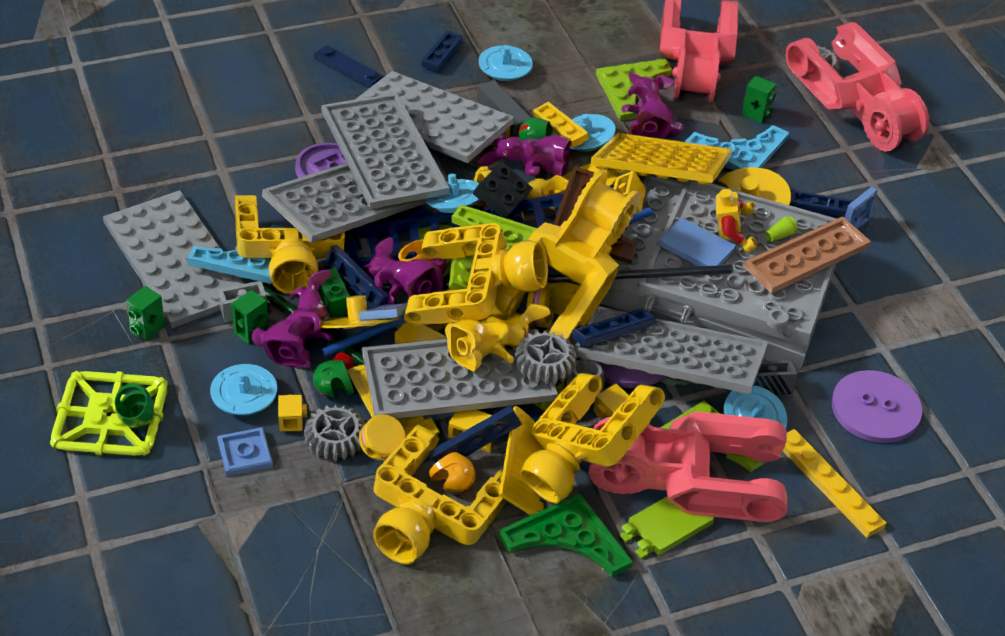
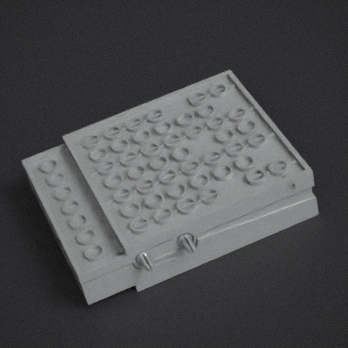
(720, 301)

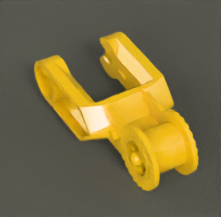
(580, 252)

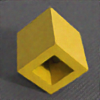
(291, 412)

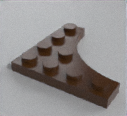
(624, 248)

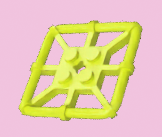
(95, 415)

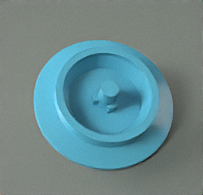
(505, 63)
(599, 128)
(460, 194)
(243, 389)
(758, 404)

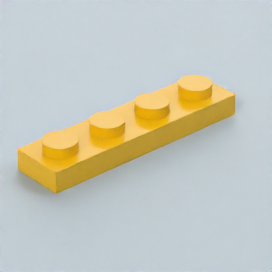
(561, 124)

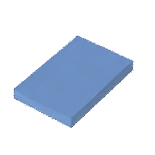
(696, 244)

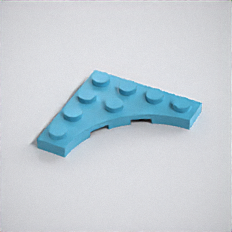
(747, 153)
(231, 262)

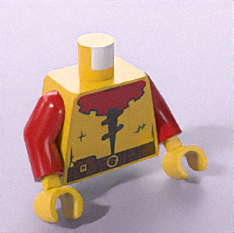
(729, 218)

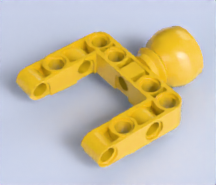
(290, 251)
(521, 266)
(566, 444)
(406, 530)

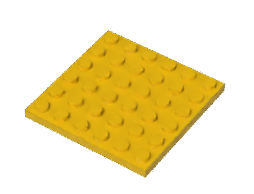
(662, 158)

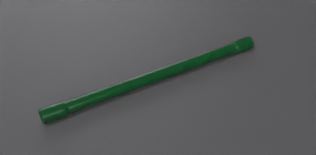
(288, 308)

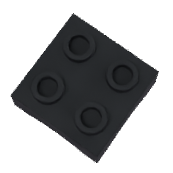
(502, 190)

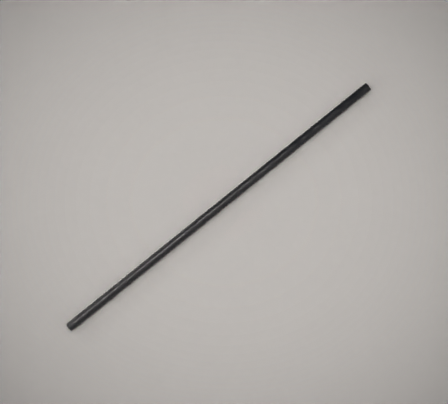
(625, 274)

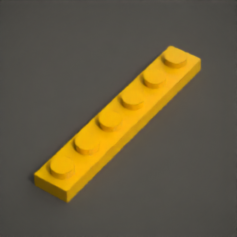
(833, 485)

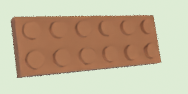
(807, 254)

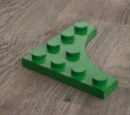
(572, 527)

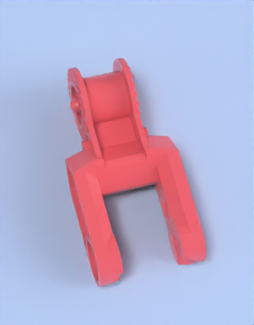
(698, 52)
(870, 94)
(680, 465)

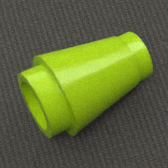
(782, 229)

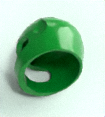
(535, 128)
(330, 377)
(136, 407)

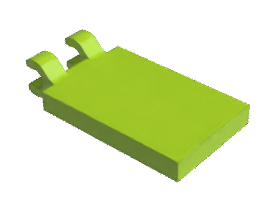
(662, 527)

